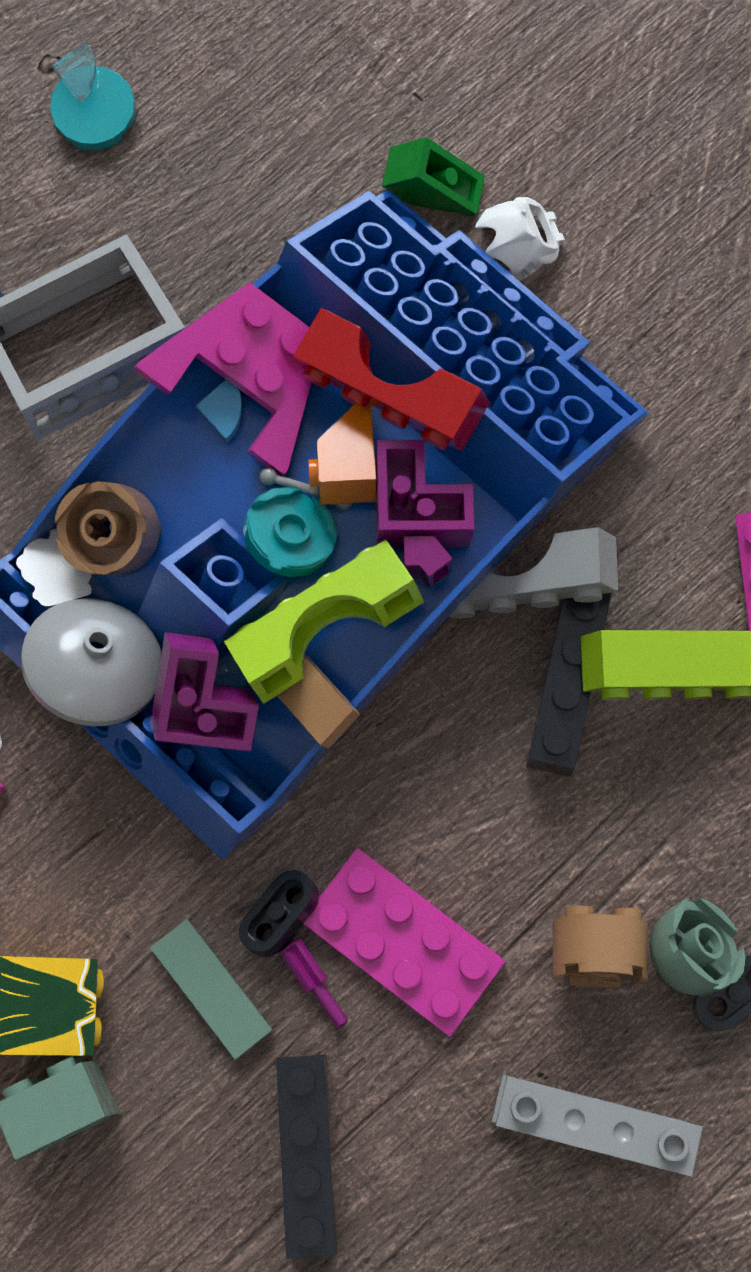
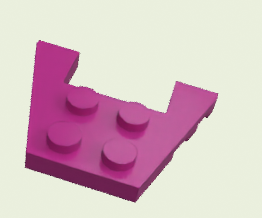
(253, 348)

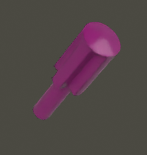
(312, 979)

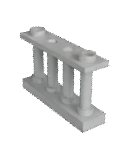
(596, 1125)

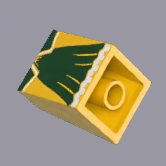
(49, 1006)

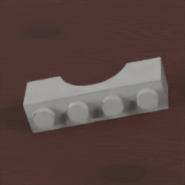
(576, 567)

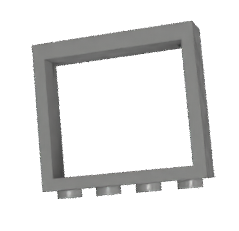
(104, 377)

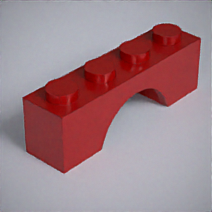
(439, 406)

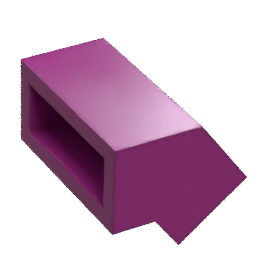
(426, 559)

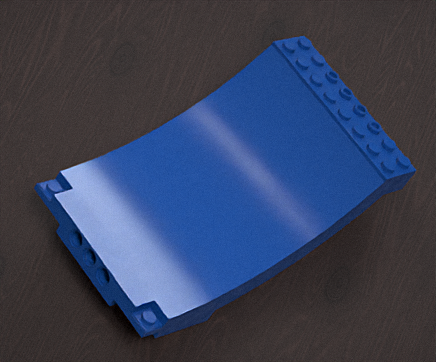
(424, 309)

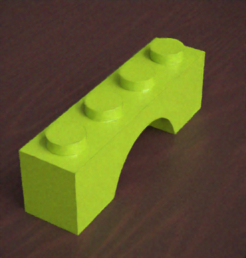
(368, 587)

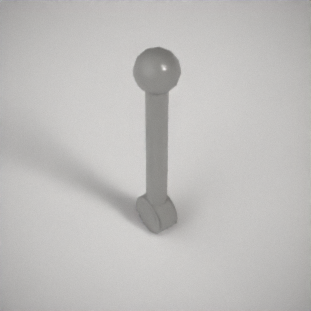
(269, 476)

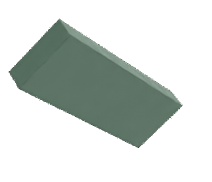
(211, 989)

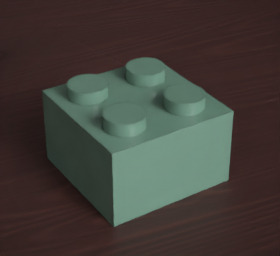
(52, 1110)

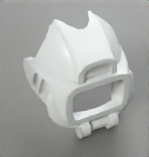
(518, 237)

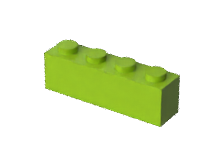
(666, 663)

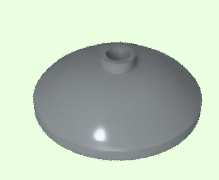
(88, 682)

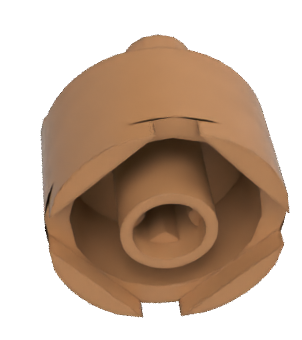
(82, 529)
(600, 947)

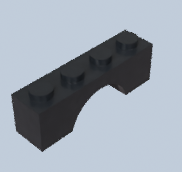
(563, 702)
(306, 1156)

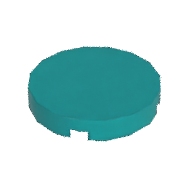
(100, 117)
(289, 532)

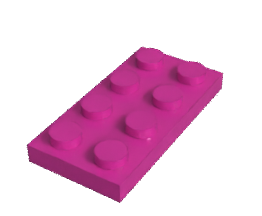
(403, 942)

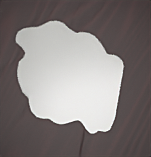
(51, 574)

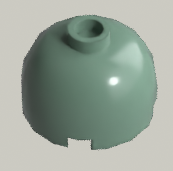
(696, 948)

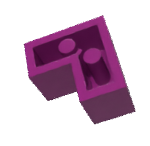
(414, 508)
(190, 705)

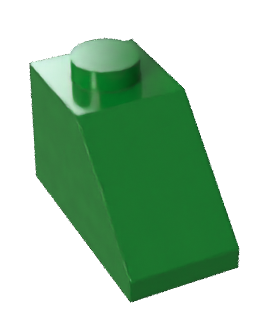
(432, 178)

